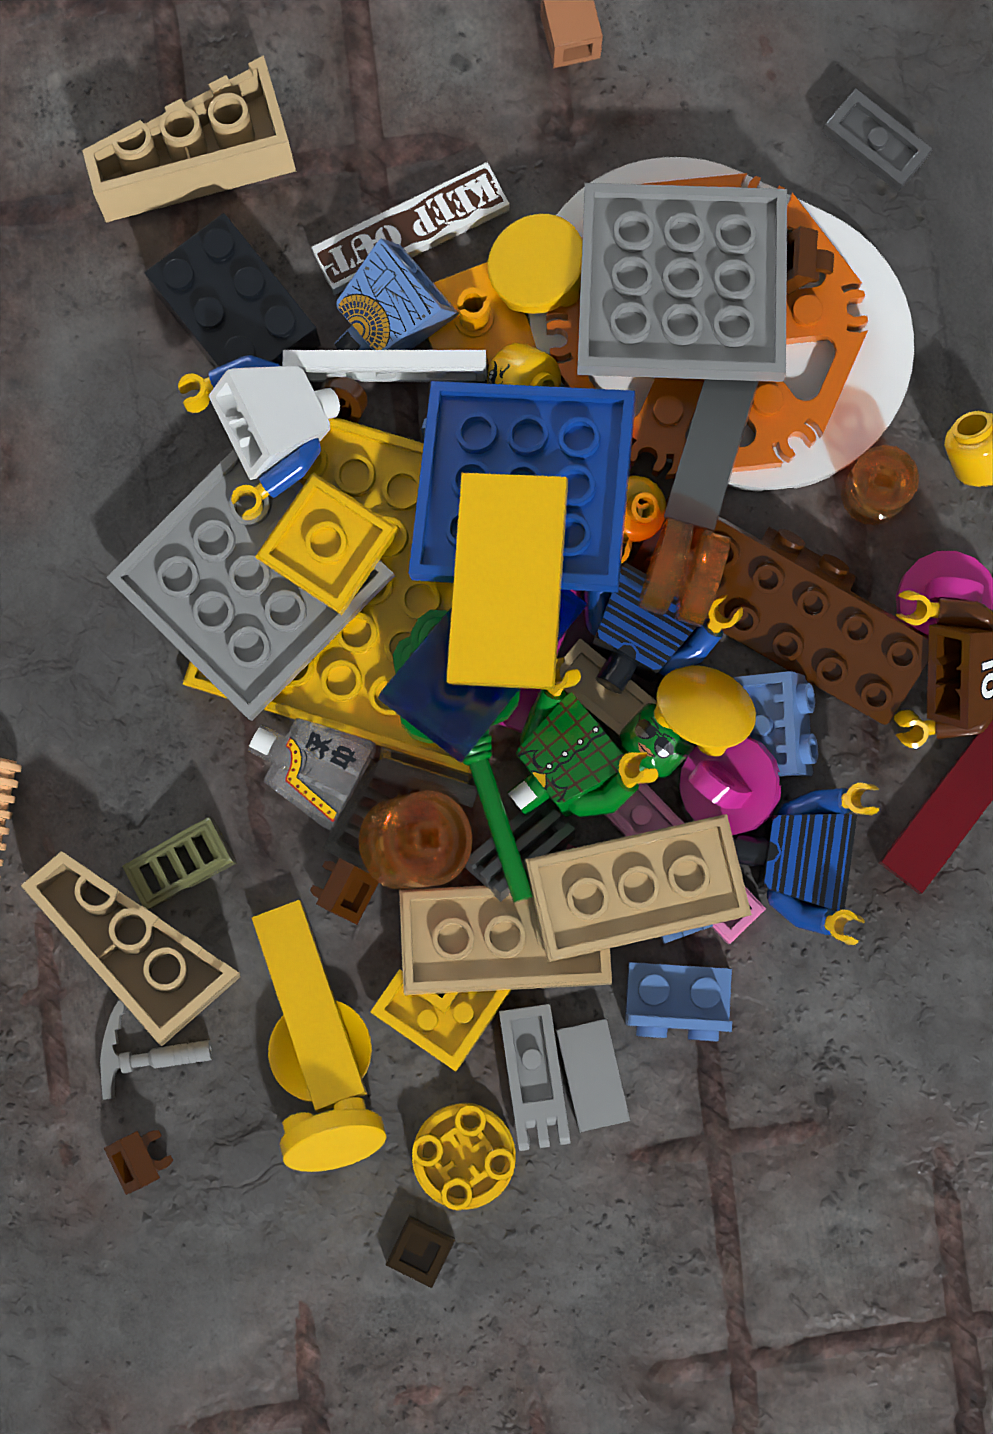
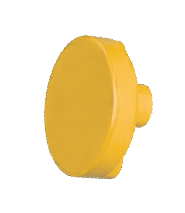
(537, 264)
(332, 1137)
(463, 1156)

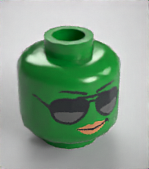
(663, 745)

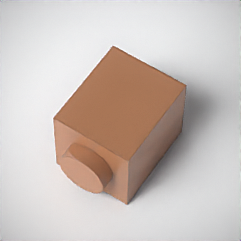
(571, 31)

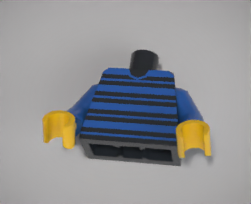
(644, 640)
(809, 858)

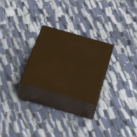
(420, 1251)

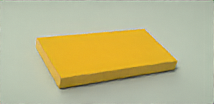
(507, 581)

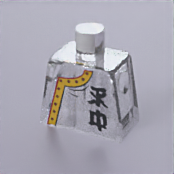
(314, 766)

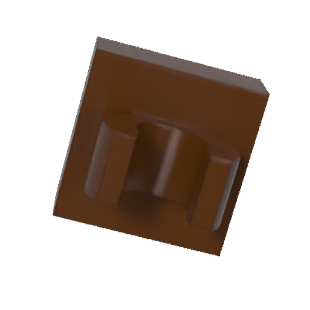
(805, 260)
(346, 890)
(132, 1161)

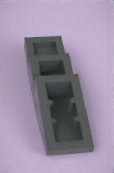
(710, 452)

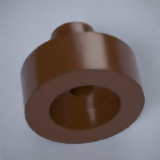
(350, 395)

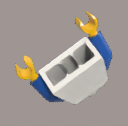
(269, 418)

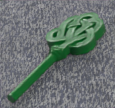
(480, 768)

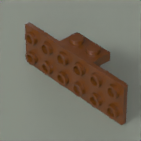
(810, 621)

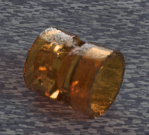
(880, 485)

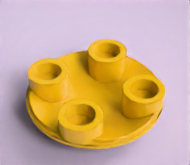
(705, 708)

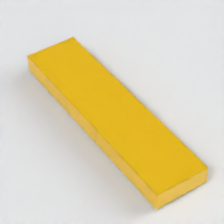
(308, 1006)

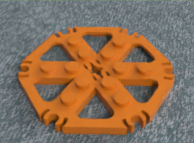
(776, 413)

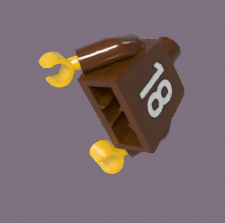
(957, 670)

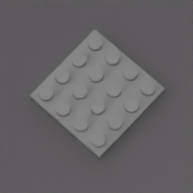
(683, 282)
(221, 603)

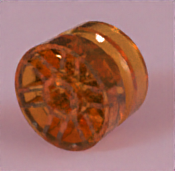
(684, 572)
(415, 840)

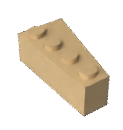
(194, 148)
(140, 957)

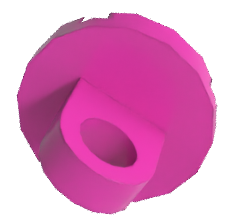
(945, 576)
(735, 784)

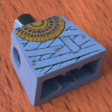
(391, 303)

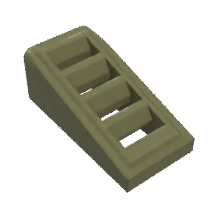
(214, 840)

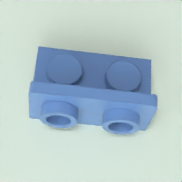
(783, 719)
(679, 999)

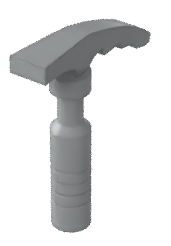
(157, 1057)

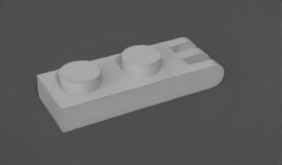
(534, 1074)

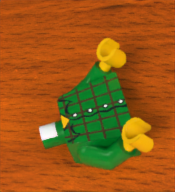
(573, 757)

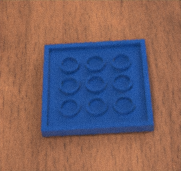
(532, 433)

